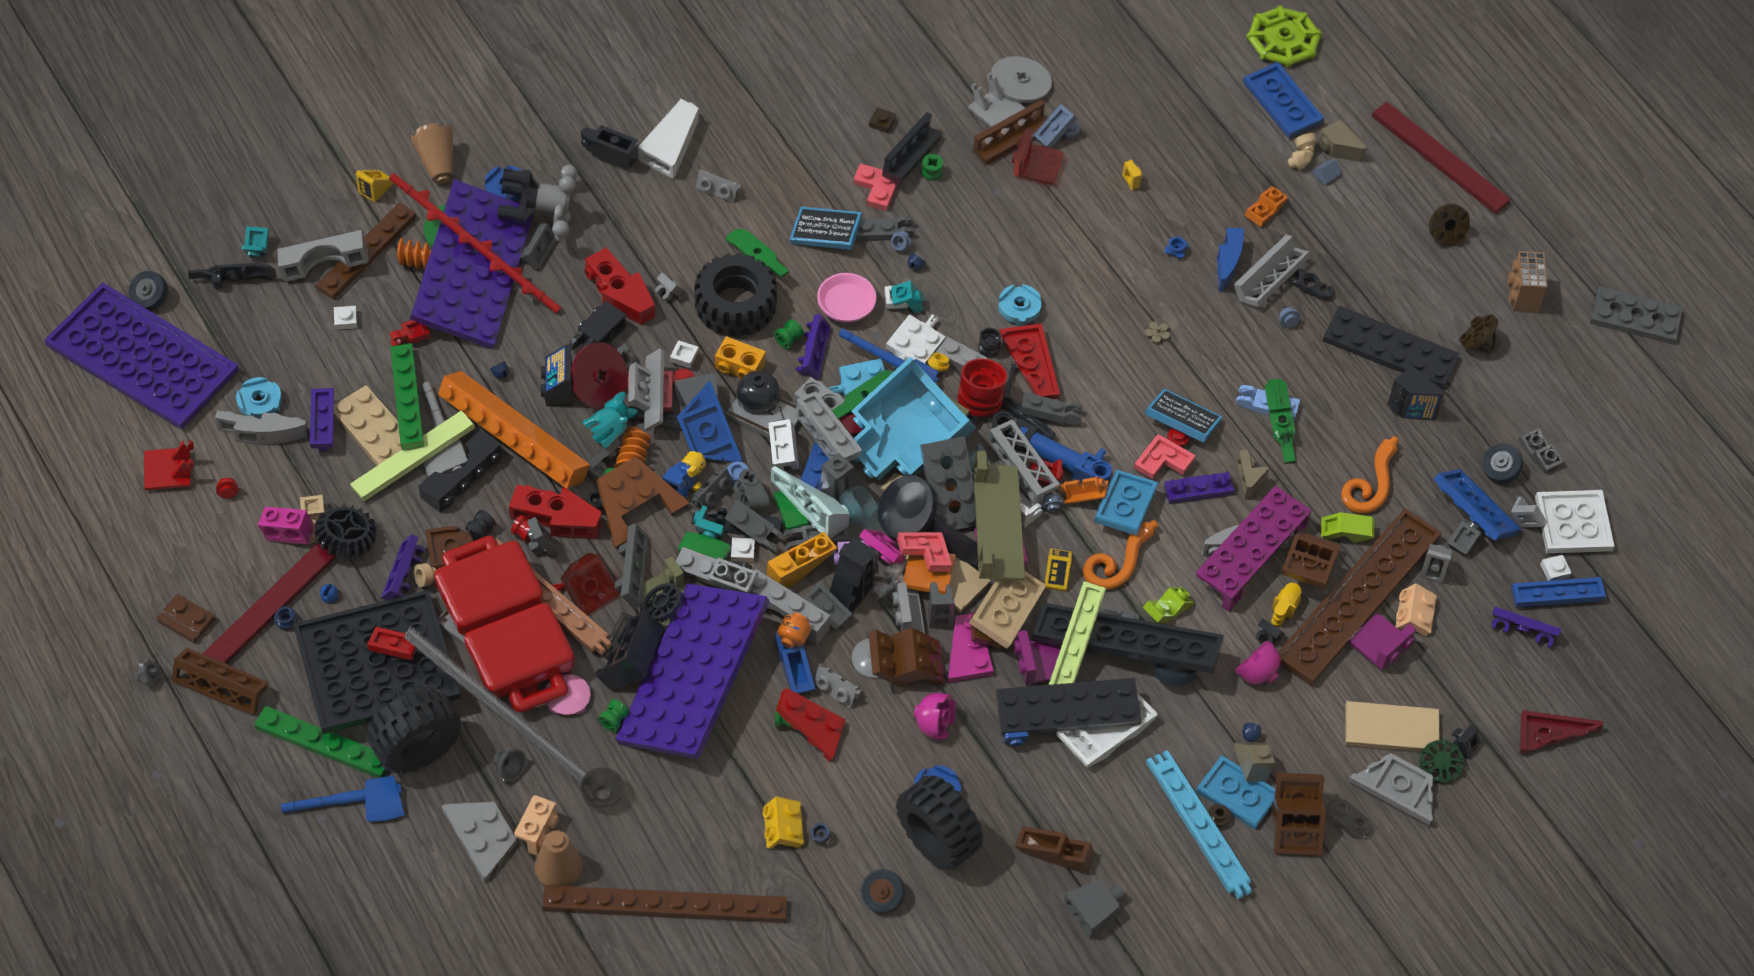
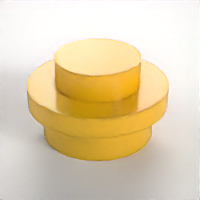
(939, 362)

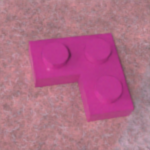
(883, 544)

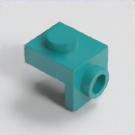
(256, 241)
(909, 294)
(707, 527)

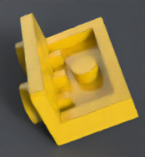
(783, 823)

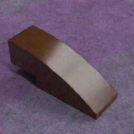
(1055, 848)

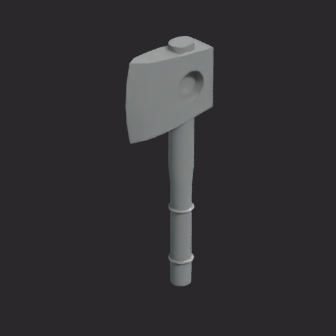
(452, 457)

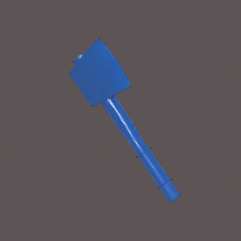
(884, 355)
(380, 794)

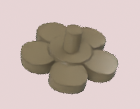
(1157, 332)

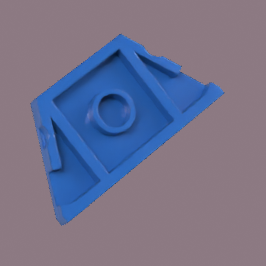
(707, 427)

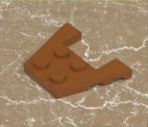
(629, 488)

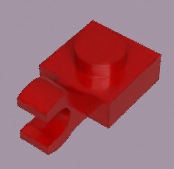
(409, 331)

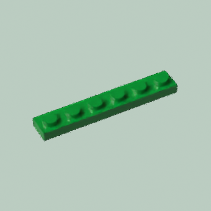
(407, 396)
(311, 738)

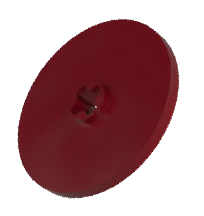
(586, 369)

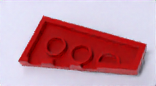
(1032, 357)

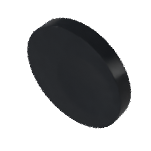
(907, 506)

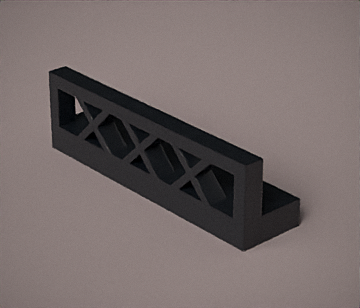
(911, 150)

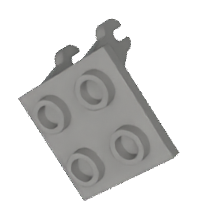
(993, 106)

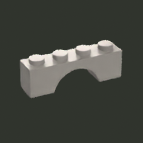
(298, 259)
(788, 602)

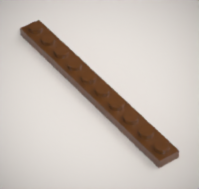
(664, 904)

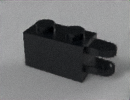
(611, 146)
(600, 327)

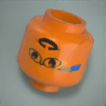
(794, 630)

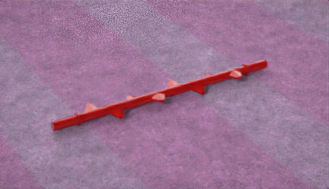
(484, 247)

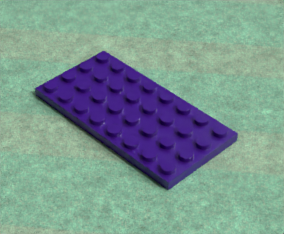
(457, 286)
(141, 355)
(692, 671)

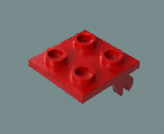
(168, 467)

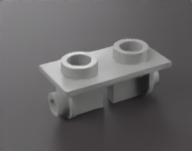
(717, 186)
(831, 684)

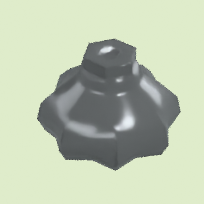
(147, 673)

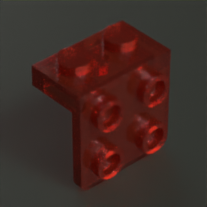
(1036, 161)

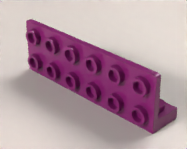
(1253, 544)

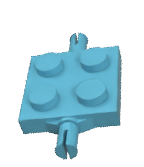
(857, 374)

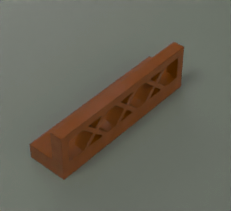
(1000, 143)
(218, 675)

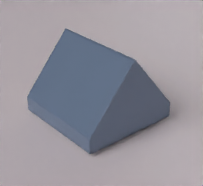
(1327, 171)

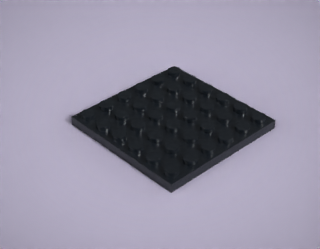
(355, 683)

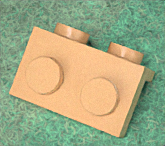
(1416, 609)
(536, 823)

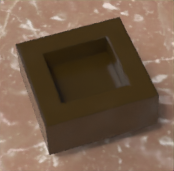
(882, 120)

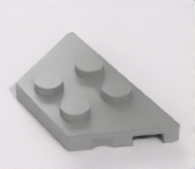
(1398, 785)
(482, 833)

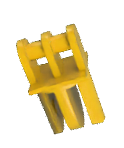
(1286, 603)

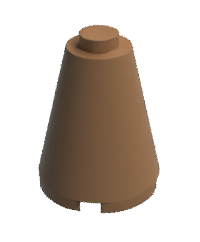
(435, 150)
(558, 861)

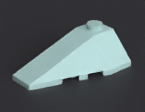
(815, 505)

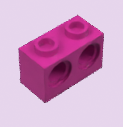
(286, 525)

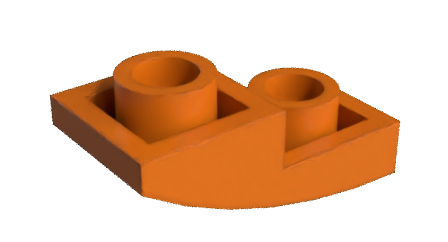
(1267, 206)

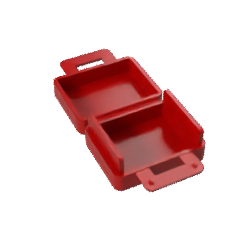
(504, 621)

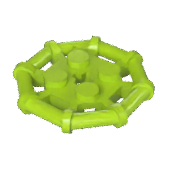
(1280, 44)

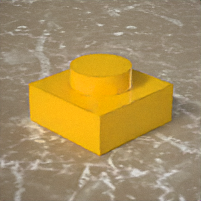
(1132, 174)

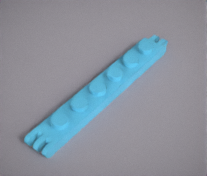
(1200, 824)

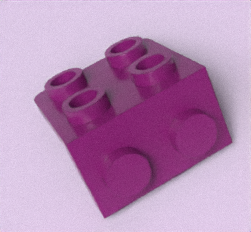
(1382, 641)
(1035, 658)

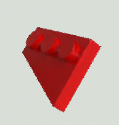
(814, 721)

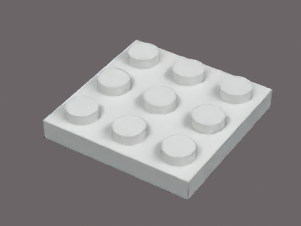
(1575, 521)

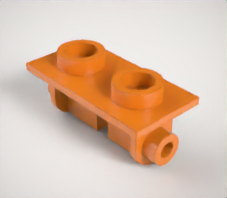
(1091, 489)

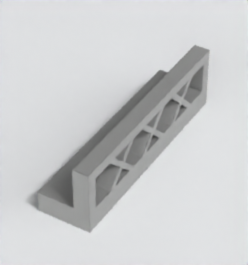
(1266, 270)
(826, 428)
(1009, 457)

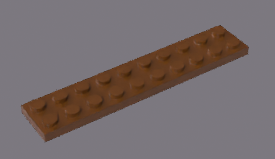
(1357, 596)

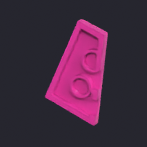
(968, 658)

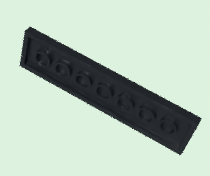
(1135, 639)

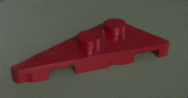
(1544, 729)

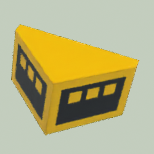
(372, 183)
(1058, 569)

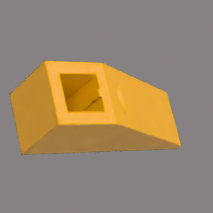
(799, 561)

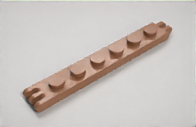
(573, 619)

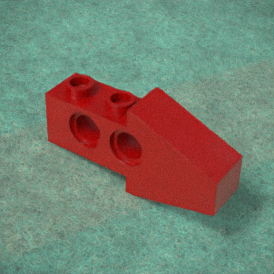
(619, 288)
(574, 519)

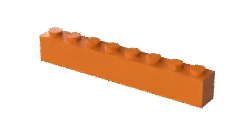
(514, 429)

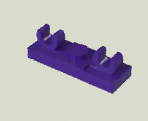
(815, 347)
(322, 419)
(1198, 487)
(402, 568)
(1525, 624)

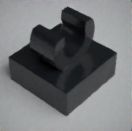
(1270, 630)
(1467, 740)

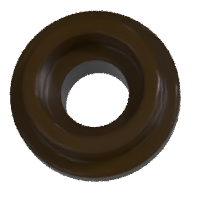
(1223, 820)

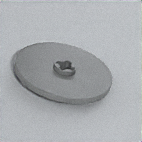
(1022, 79)

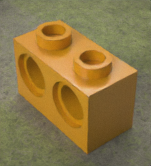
(743, 358)

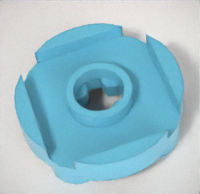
(1014, 313)
(254, 387)

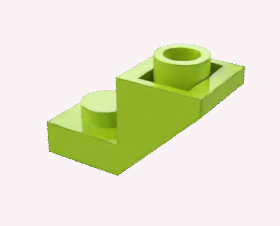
(1353, 526)
(1170, 605)

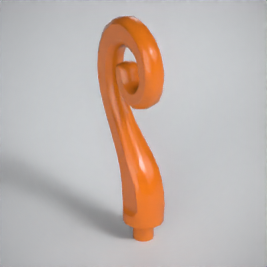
(1382, 458)
(1131, 556)

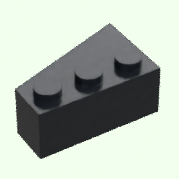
(854, 574)
(633, 653)

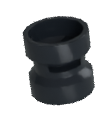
(989, 342)
(480, 525)

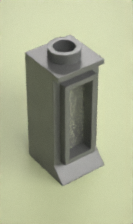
(836, 476)

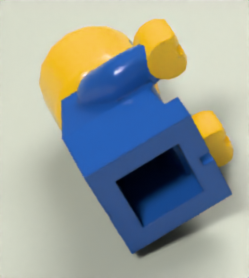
(683, 474)

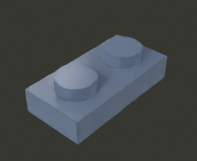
(1055, 126)

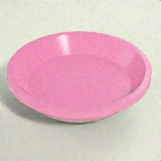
(846, 297)

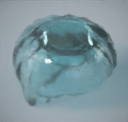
(859, 504)

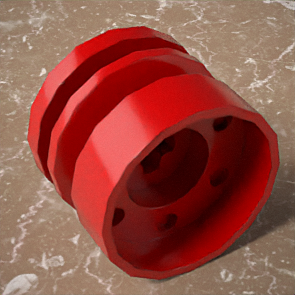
(982, 387)

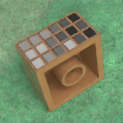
(1527, 281)

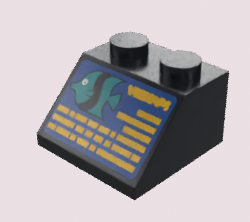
(557, 377)
(1415, 396)

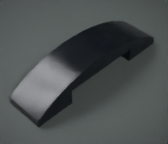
(956, 542)

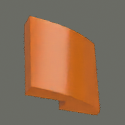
(919, 578)

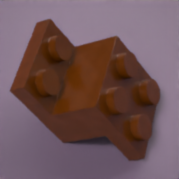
(1311, 559)
(906, 657)
(1298, 813)

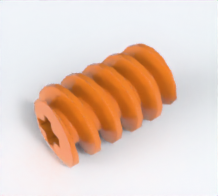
(412, 254)
(634, 444)

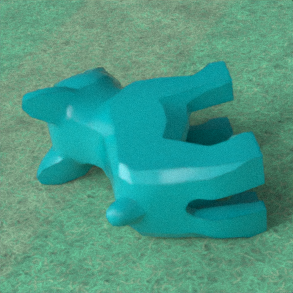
(611, 420)

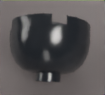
(758, 392)

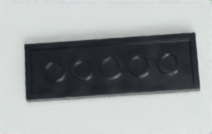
(1390, 346)
(1068, 706)

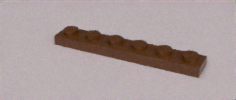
(377, 240)

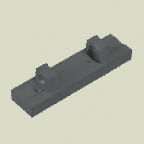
(634, 554)

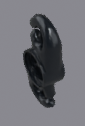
(1314, 290)

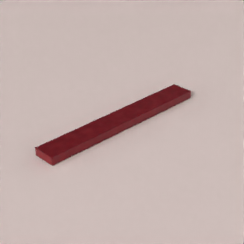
(1441, 157)
(264, 609)

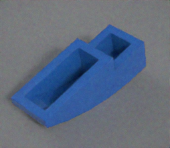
(1229, 256)
(795, 667)

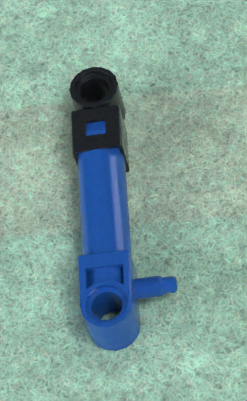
(1081, 465)

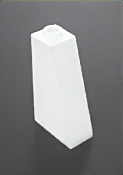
(670, 139)

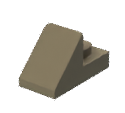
(1250, 477)

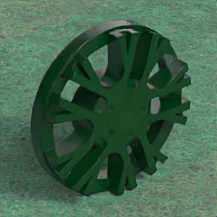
(1442, 761)

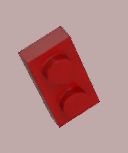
(391, 643)

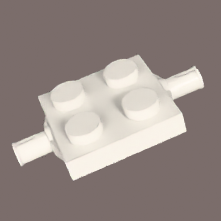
(915, 339)

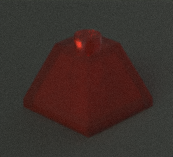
(589, 583)

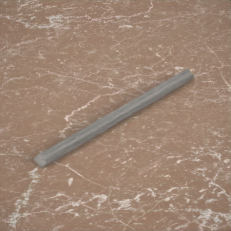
(494, 704)

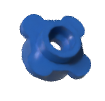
(1174, 243)

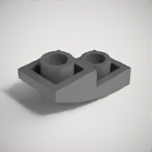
(1539, 450)

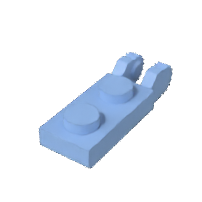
(1259, 403)

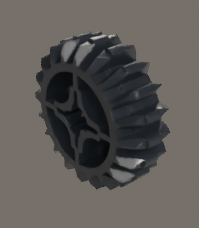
(331, 532)

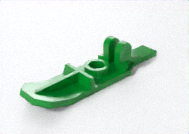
(750, 245)
(854, 397)
(1279, 407)

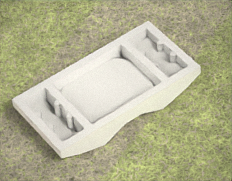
(1098, 743)

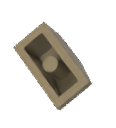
(1341, 142)
(1255, 760)

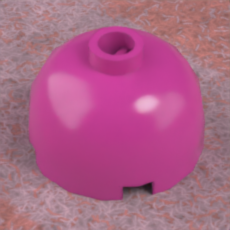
(1260, 665)
(935, 714)

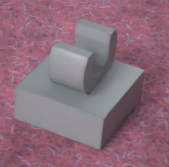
(669, 285)

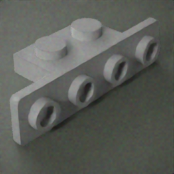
(647, 388)
(908, 607)

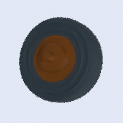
(882, 891)

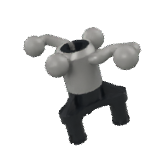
(539, 197)

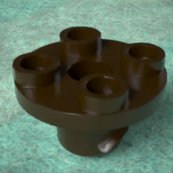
(1449, 224)
(1481, 334)

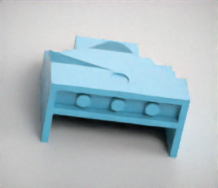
(900, 417)

